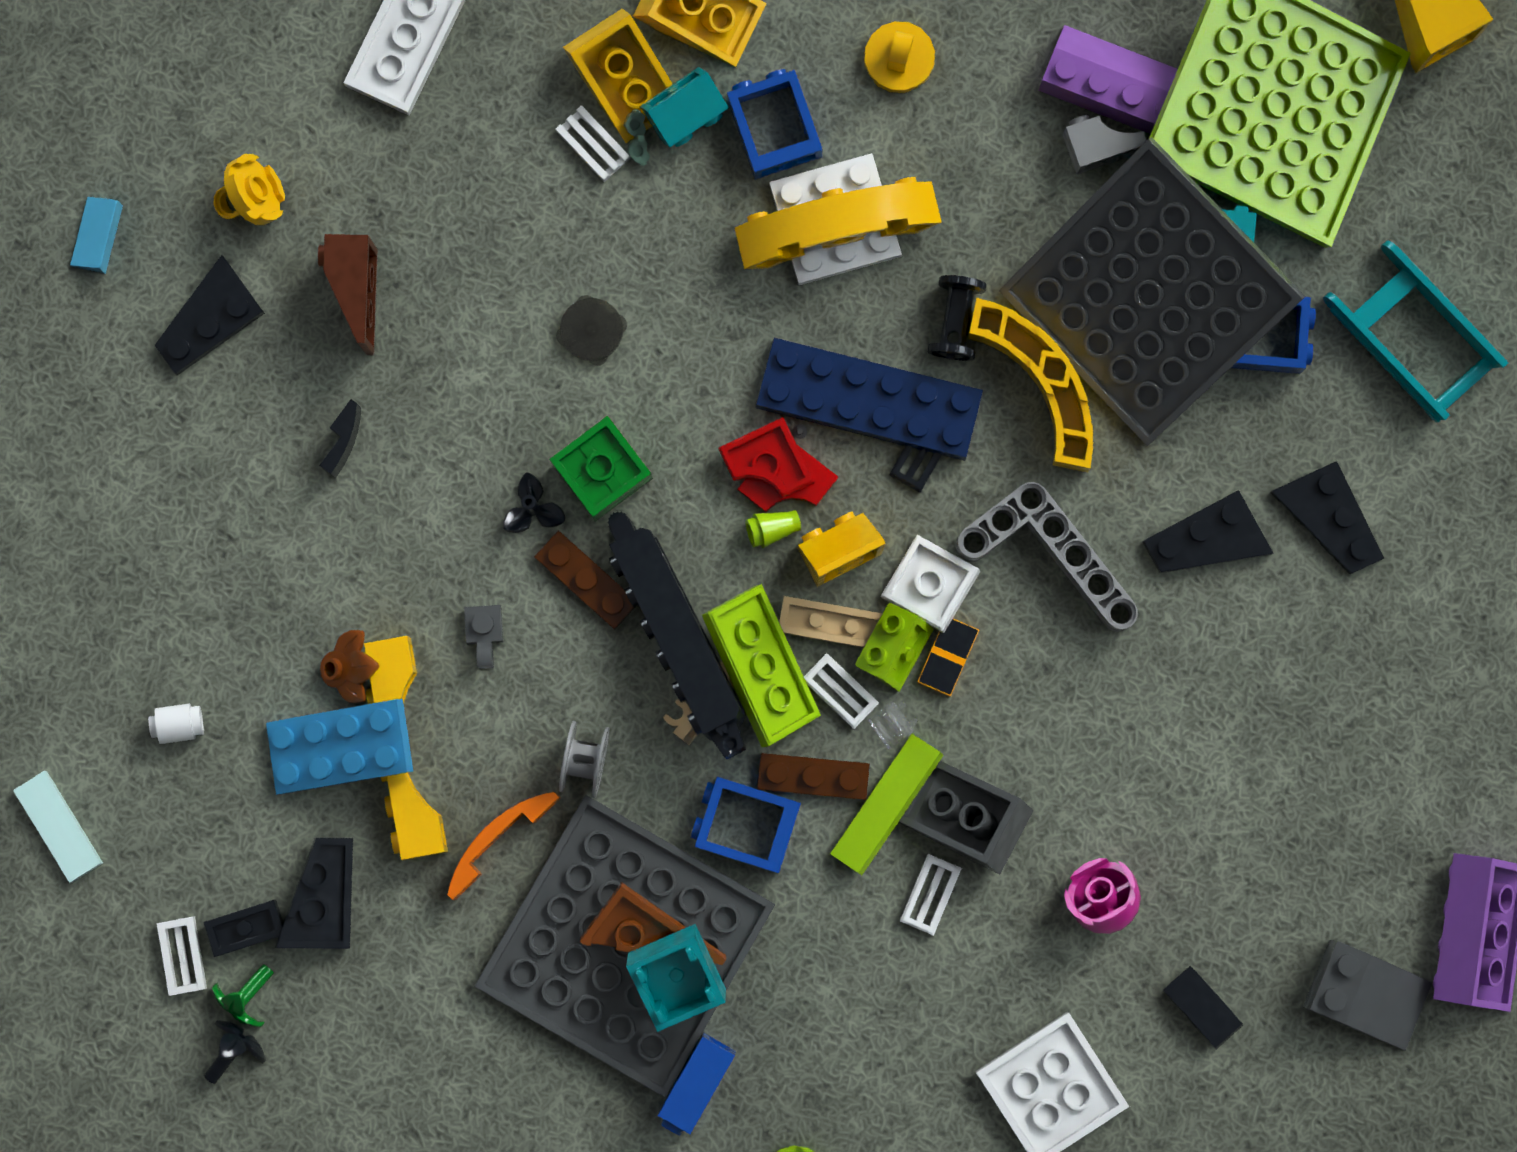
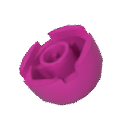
(1103, 896)

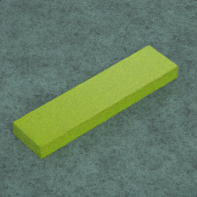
(887, 804)

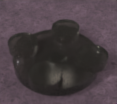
(591, 329)

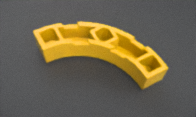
(836, 221)
(1051, 372)

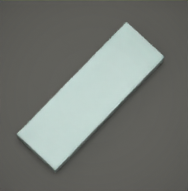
(58, 826)

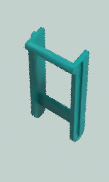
(1386, 298)

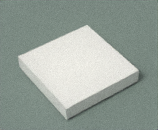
(930, 583)

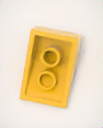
(709, 26)
(618, 68)
(841, 547)

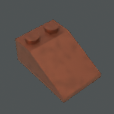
(352, 273)

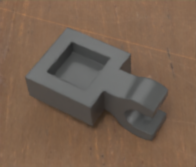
(484, 628)

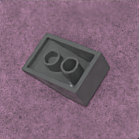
(968, 816)
(1367, 994)

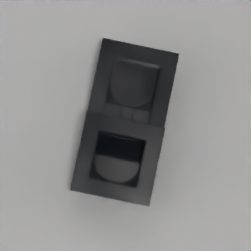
(347, 428)
(1203, 1007)

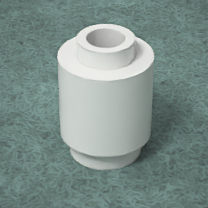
(176, 723)

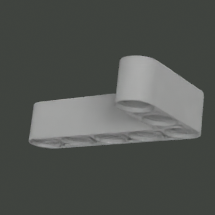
(1056, 547)

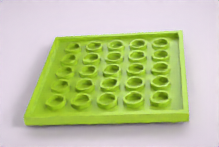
(1280, 109)

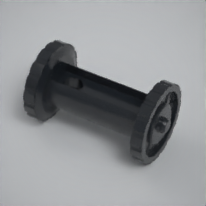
(957, 317)

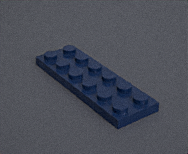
(869, 399)

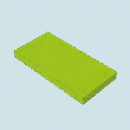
(761, 665)

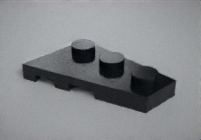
(209, 318)
(1332, 515)
(322, 899)

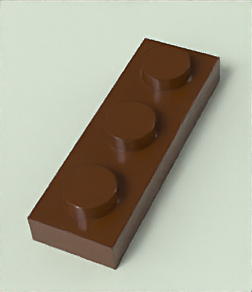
(585, 579)
(813, 776)

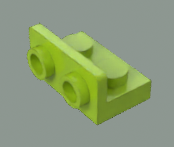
(894, 646)

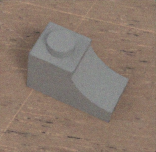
(1096, 145)

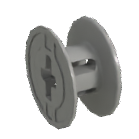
(583, 759)

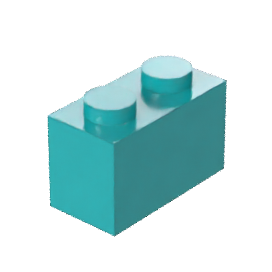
(685, 108)

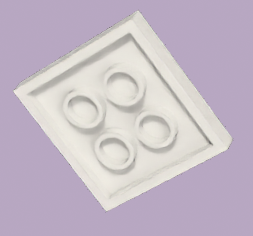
(808, 186)
(1052, 1087)

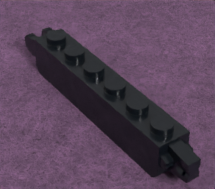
(679, 635)

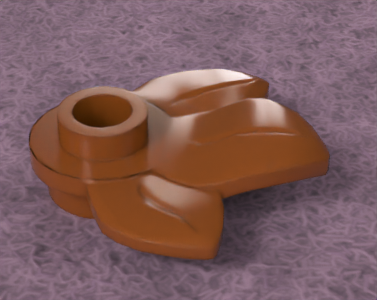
(350, 665)

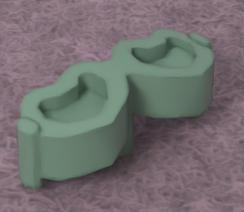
(638, 145)

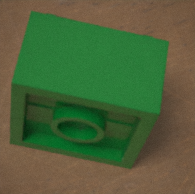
(601, 468)

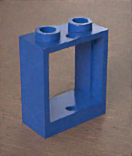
(784, 157)
(1302, 353)
(711, 798)
(696, 1085)

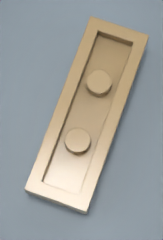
(827, 622)

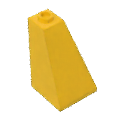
(1439, 27)

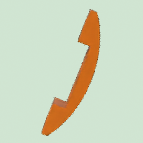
(466, 872)

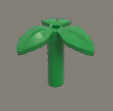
(236, 1001)

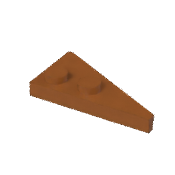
(633, 922)

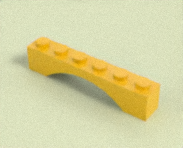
(416, 823)

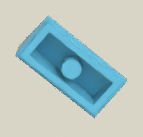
(96, 234)

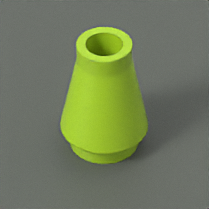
(771, 527)

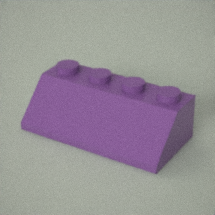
(1107, 79)
(1479, 934)

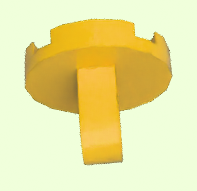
(899, 57)
(252, 191)

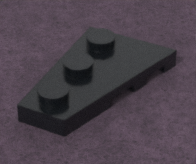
(1208, 537)

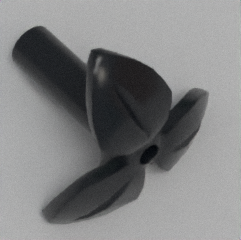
(530, 492)
(232, 1046)

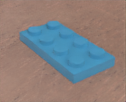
(339, 746)

